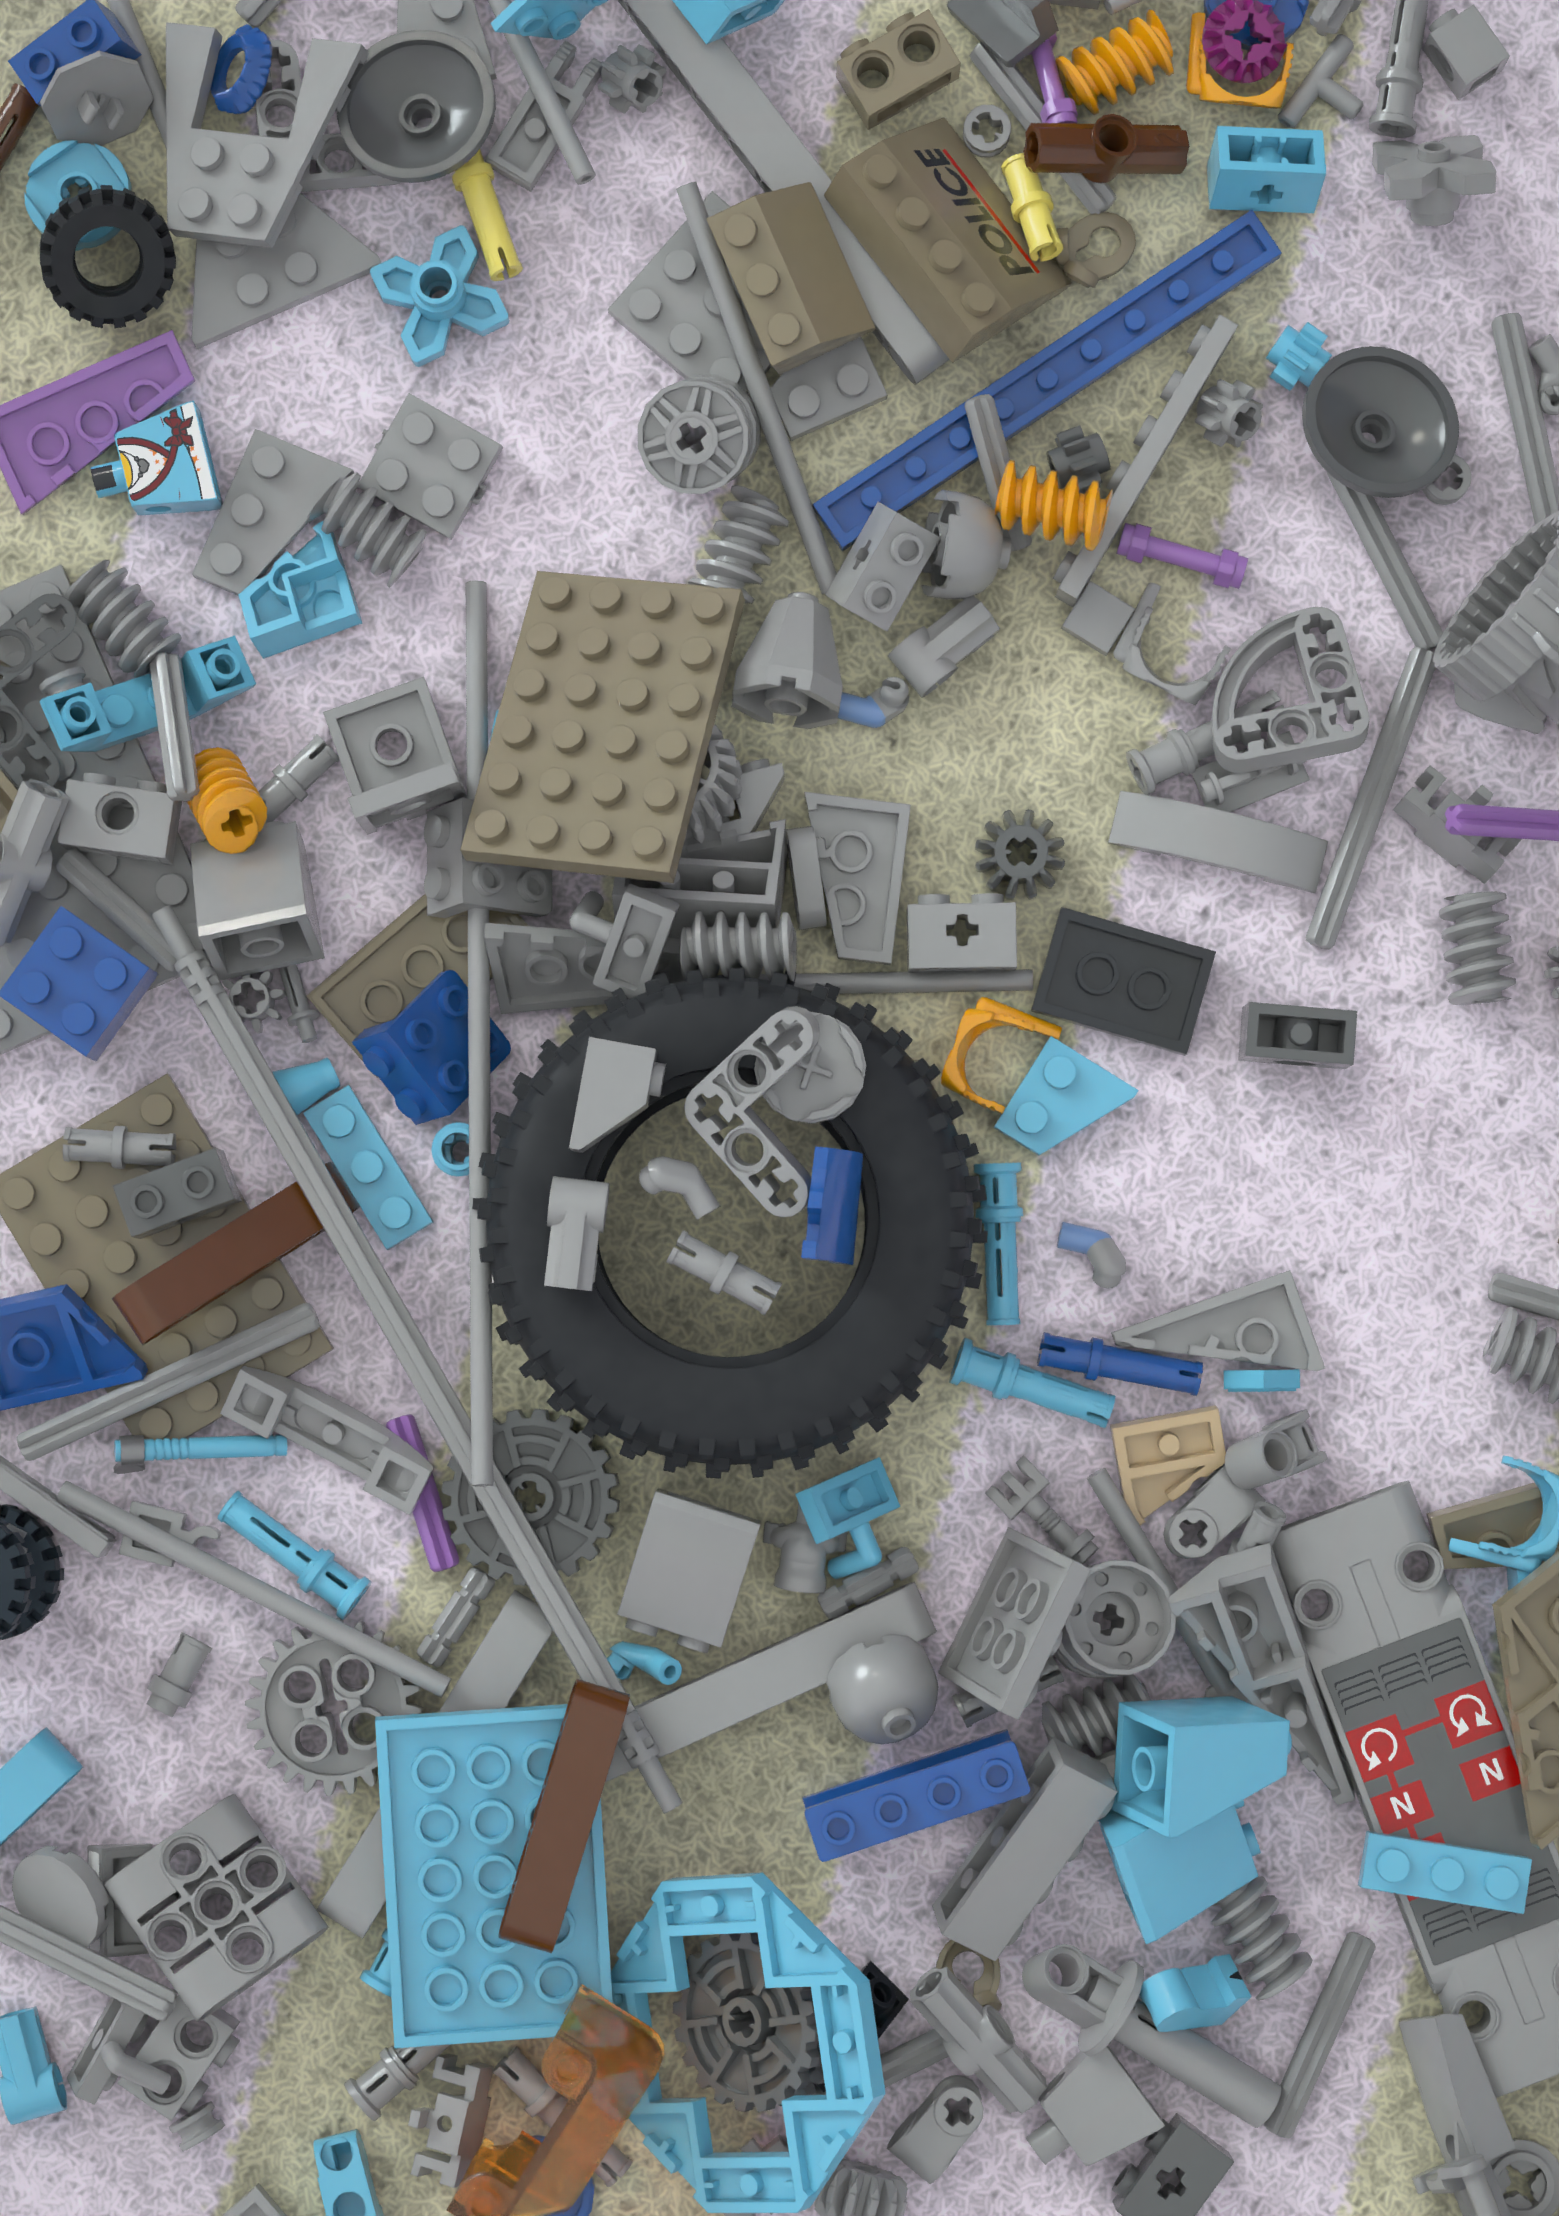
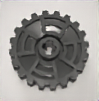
(568, 1474)
(746, 2037)

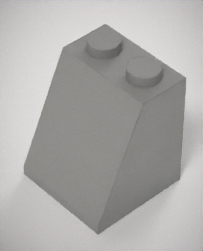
(256, 904)
(688, 1570)

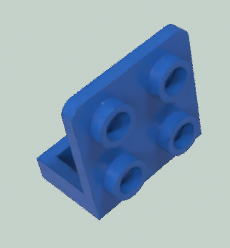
(426, 1050)

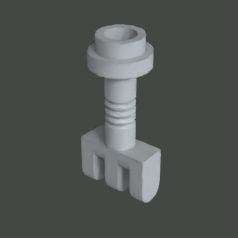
(1028, 1499)

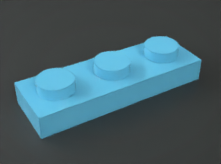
(368, 1167)
(1445, 1872)

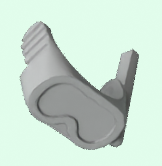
(1130, 653)

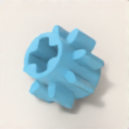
(1298, 356)

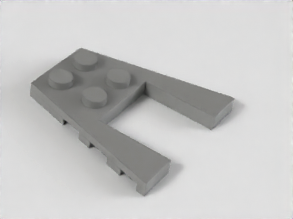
(238, 183)

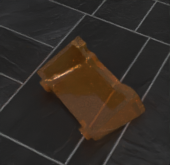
(603, 2067)

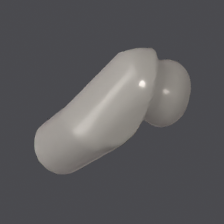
(1546, 354)
(680, 1178)

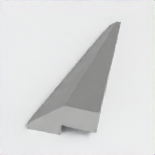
(1251, 1628)

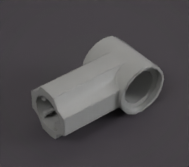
(934, 652)
(576, 1218)

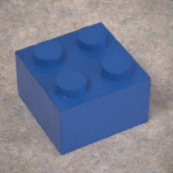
(78, 984)

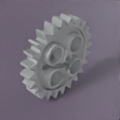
(285, 1716)

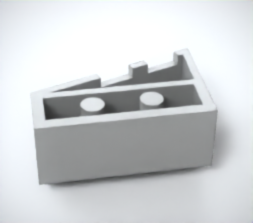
(724, 876)

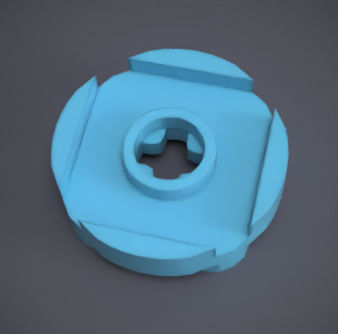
(70, 164)

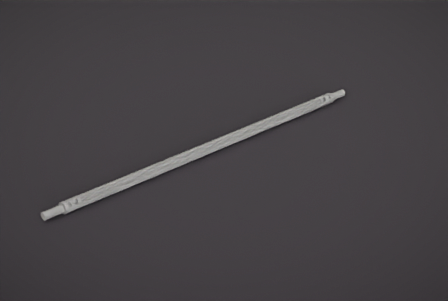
(407, 1341)

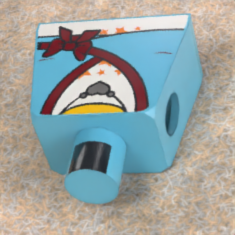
(163, 465)

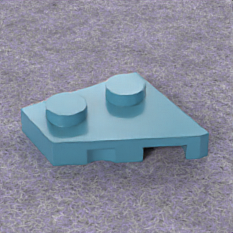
(1060, 1098)

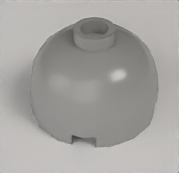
(968, 548)
(884, 1689)

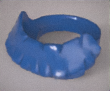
(253, 76)

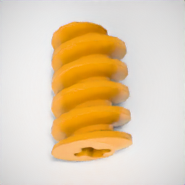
(1116, 62)
(1052, 506)
(227, 801)

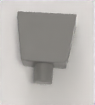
(1093, 2110)

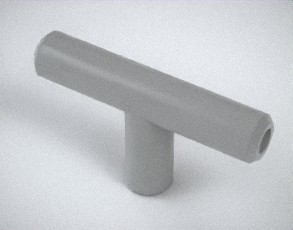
(1319, 84)

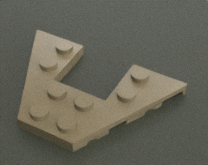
(1530, 1664)

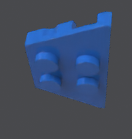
(58, 1349)

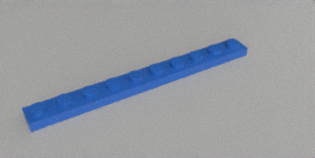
(1054, 374)

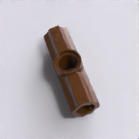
(1106, 148)

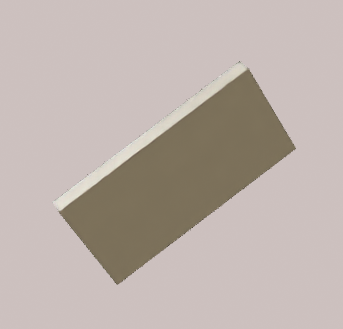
(396, 968)

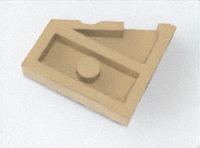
(1165, 1456)

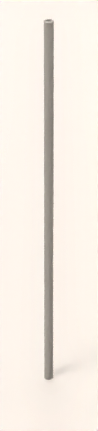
(478, 1059)

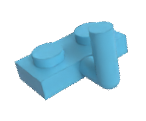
(846, 1505)

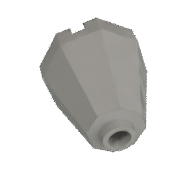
(791, 666)

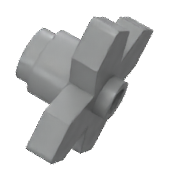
(1434, 175)

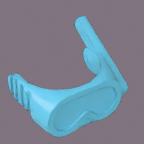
(1541, 1544)

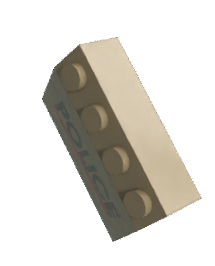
(943, 236)

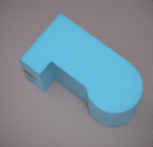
(1195, 1995)
(345, 2176)

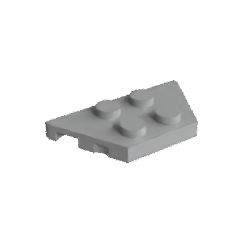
(252, 283)

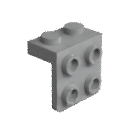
(461, 885)

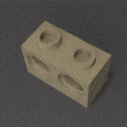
(906, 79)

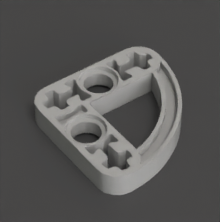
(1315, 718)

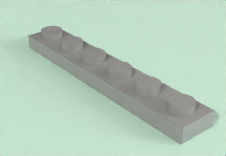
(1154, 440)

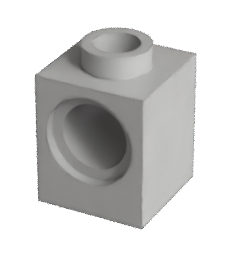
(1464, 50)

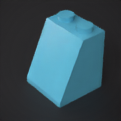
(1194, 1759)
(1181, 1875)

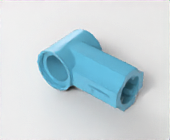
(29, 2078)

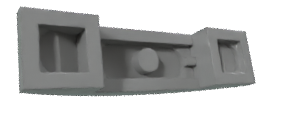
(1218, 839)
(331, 1430)

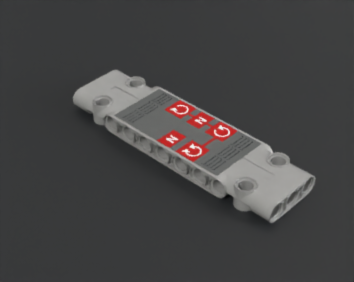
(1431, 1762)

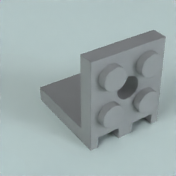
(400, 787)

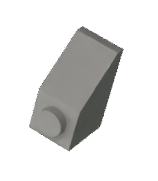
(613, 1089)

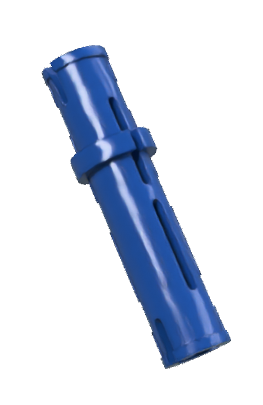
(1119, 1363)

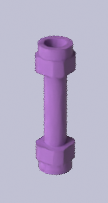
(1056, 107)
(1226, 569)

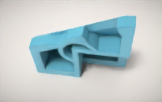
(300, 598)

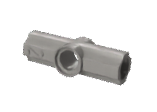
(26, 849)
(978, 2040)

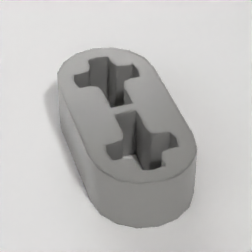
(806, 878)

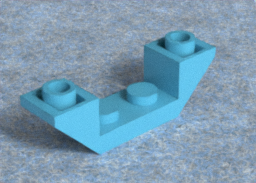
(107, 717)

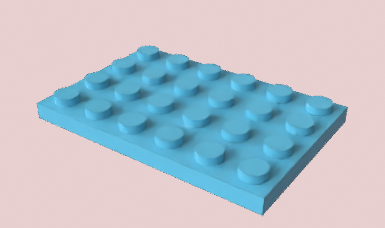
(453, 1833)

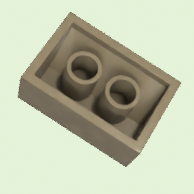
(791, 275)

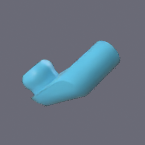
(647, 1658)

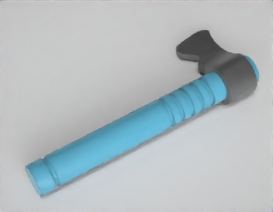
(133, 1450)

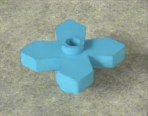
(431, 319)

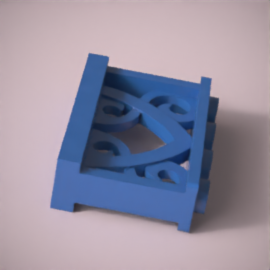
(915, 1795)

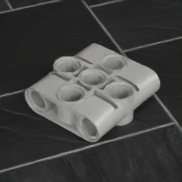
(217, 1839)

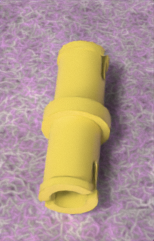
(1032, 209)

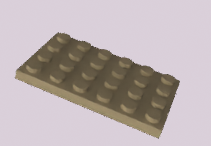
(604, 726)
(78, 1237)

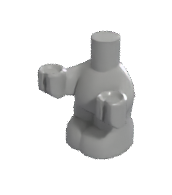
(800, 1557)

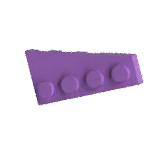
(74, 419)

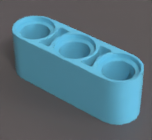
(33, 1780)

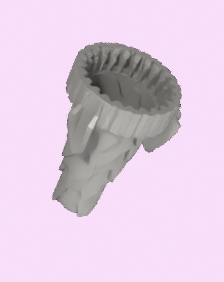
(1506, 636)

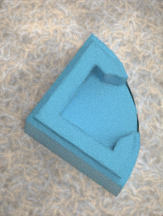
(1261, 1380)

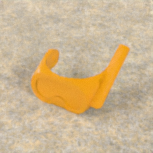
(1203, 84)
(974, 1022)

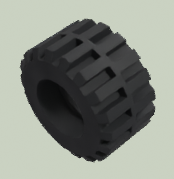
(107, 303)

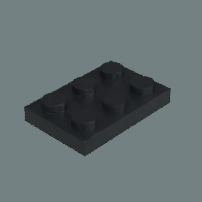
(1123, 981)

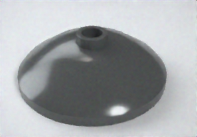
(410, 80)
(1396, 403)

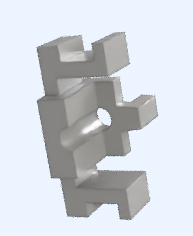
(1432, 830)
(467, 2115)

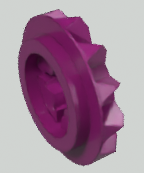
(1225, 52)

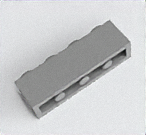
(1025, 1850)

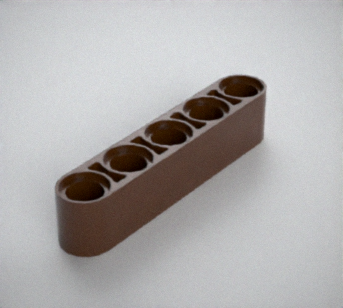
(222, 1261)
(564, 1816)

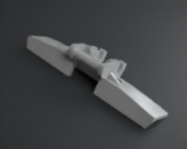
(1459, 2112)

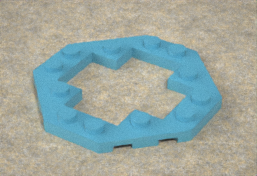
(792, 1956)

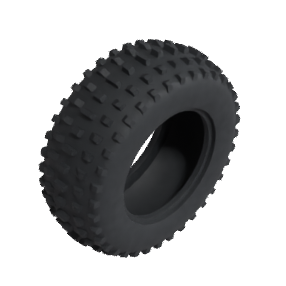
(771, 1401)

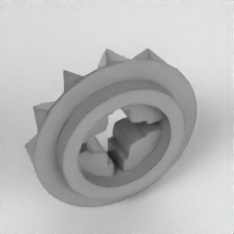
(1543, 2185)

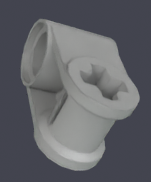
(1273, 1453)
(1218, 1509)
(933, 2136)

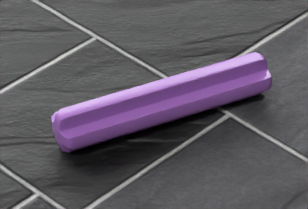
(1503, 822)
(428, 1511)

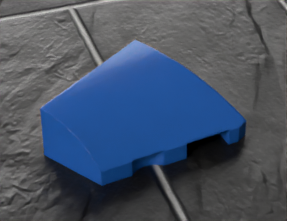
(833, 1206)

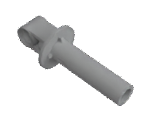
(1110, 2008)

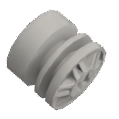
(730, 440)
(1139, 1618)

